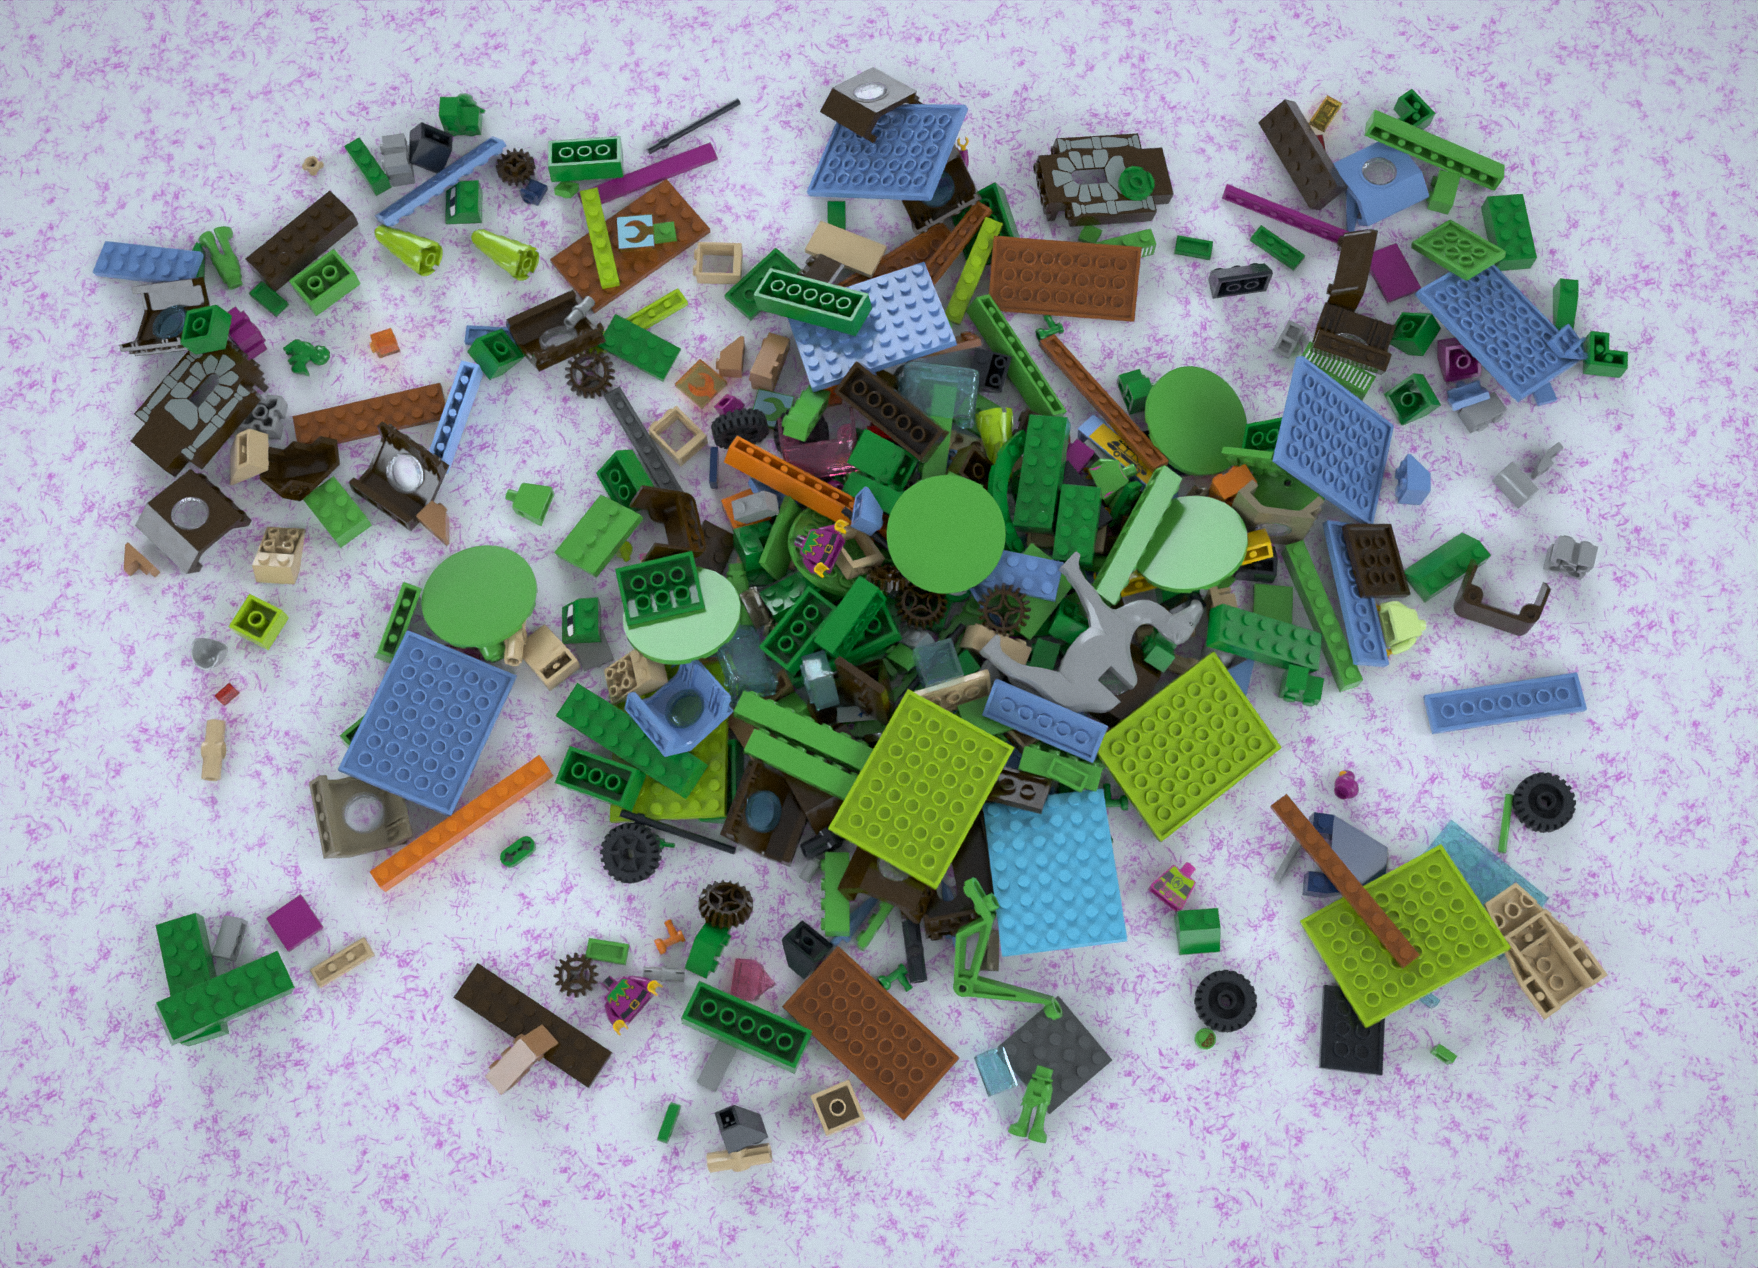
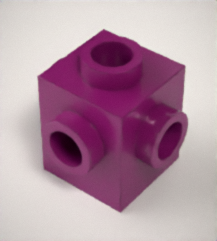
(728, 403)

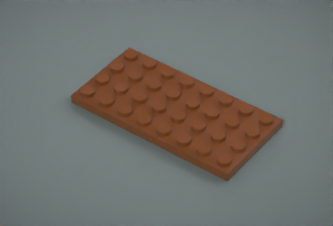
(666, 204)
(1065, 278)
(871, 1033)

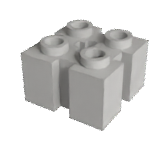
(397, 160)
(267, 416)
(1570, 557)

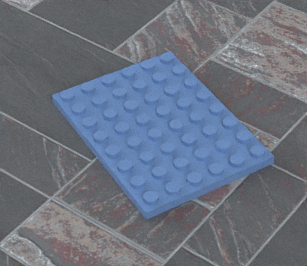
(902, 161)
(901, 327)
(1497, 329)
(1333, 442)
(428, 723)

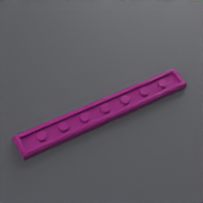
(655, 173)
(1282, 213)

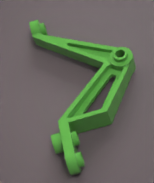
(967, 981)

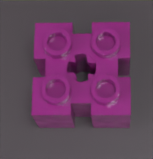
(246, 334)

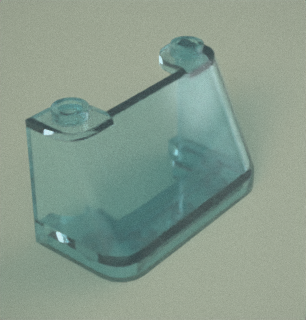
(942, 390)
(746, 665)

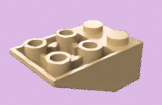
(248, 455)
(279, 555)
(549, 657)
(635, 675)

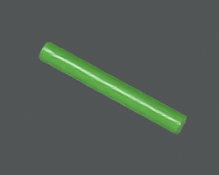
(1505, 823)

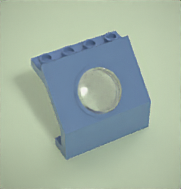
(1381, 181)

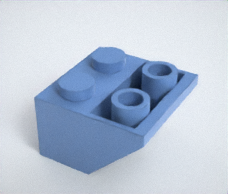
(1413, 482)

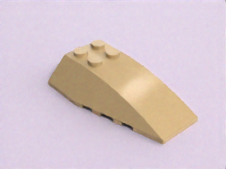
(1543, 954)

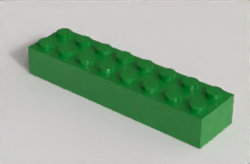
(624, 738)

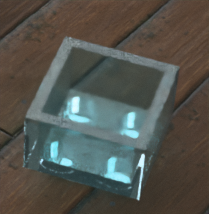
(937, 663)
(819, 680)

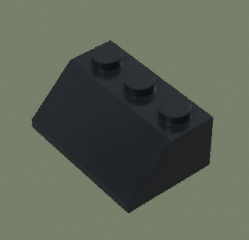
(1239, 280)

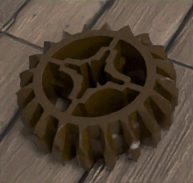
(587, 380)
(1004, 600)
(910, 616)
(725, 904)

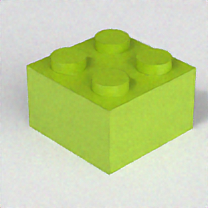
(258, 622)

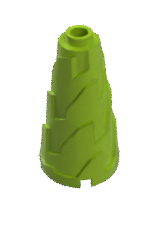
(414, 251)
(509, 254)
(995, 430)

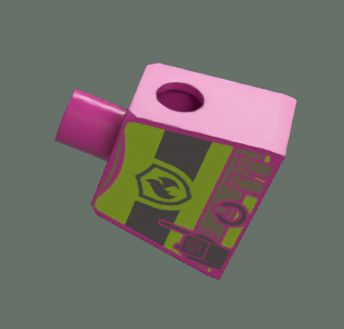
(1174, 886)

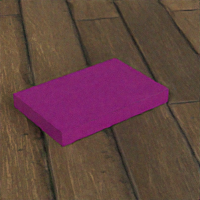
(1393, 273)

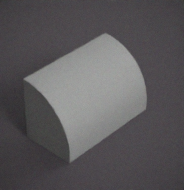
(1515, 485)
(230, 938)

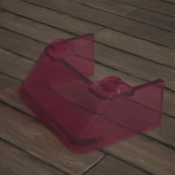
(822, 457)

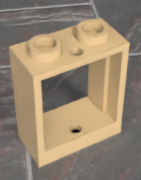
(722, 249)
(688, 449)
(861, 566)

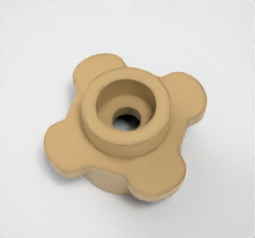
(310, 161)

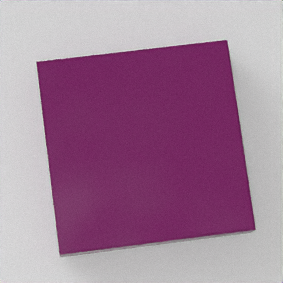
(294, 923)

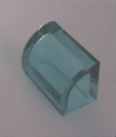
(995, 1071)

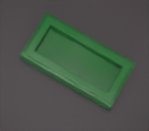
(1193, 247)
(268, 299)

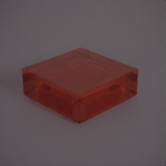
(226, 694)

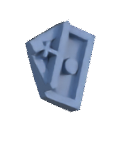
(1568, 344)
(1466, 394)

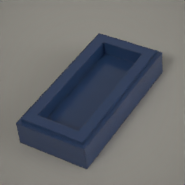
(714, 467)

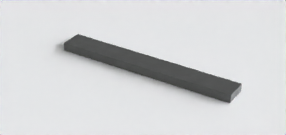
(641, 440)

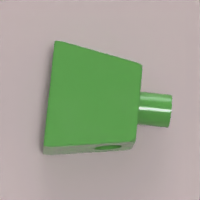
(531, 501)

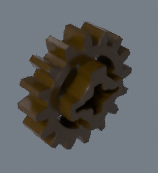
(515, 167)
(887, 578)
(570, 982)

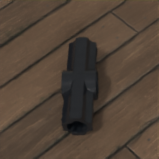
(823, 842)
(915, 964)

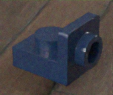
(533, 192)

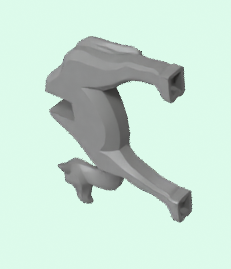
(1095, 650)

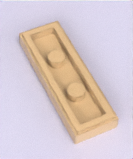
(342, 962)

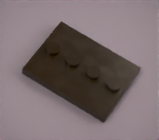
(1375, 561)
(864, 691)

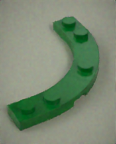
(998, 484)

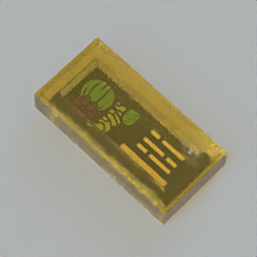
(1325, 113)

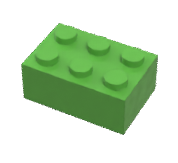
(324, 282)
(337, 512)

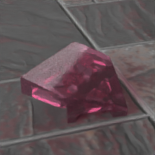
(750, 980)

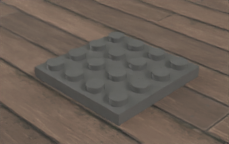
(1057, 1045)

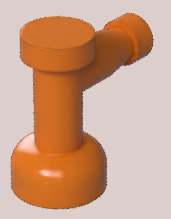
(675, 937)

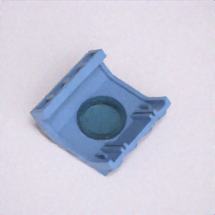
(681, 709)

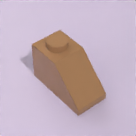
(732, 359)
(436, 520)

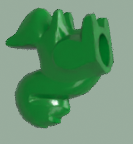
(302, 353)

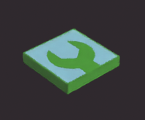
(772, 405)

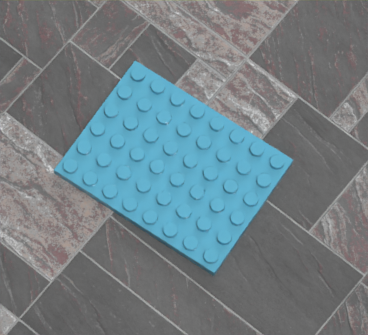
(1054, 874)

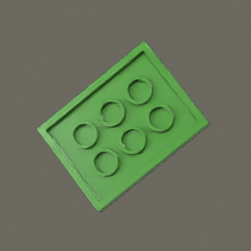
(1458, 250)
(598, 535)
(1039, 607)

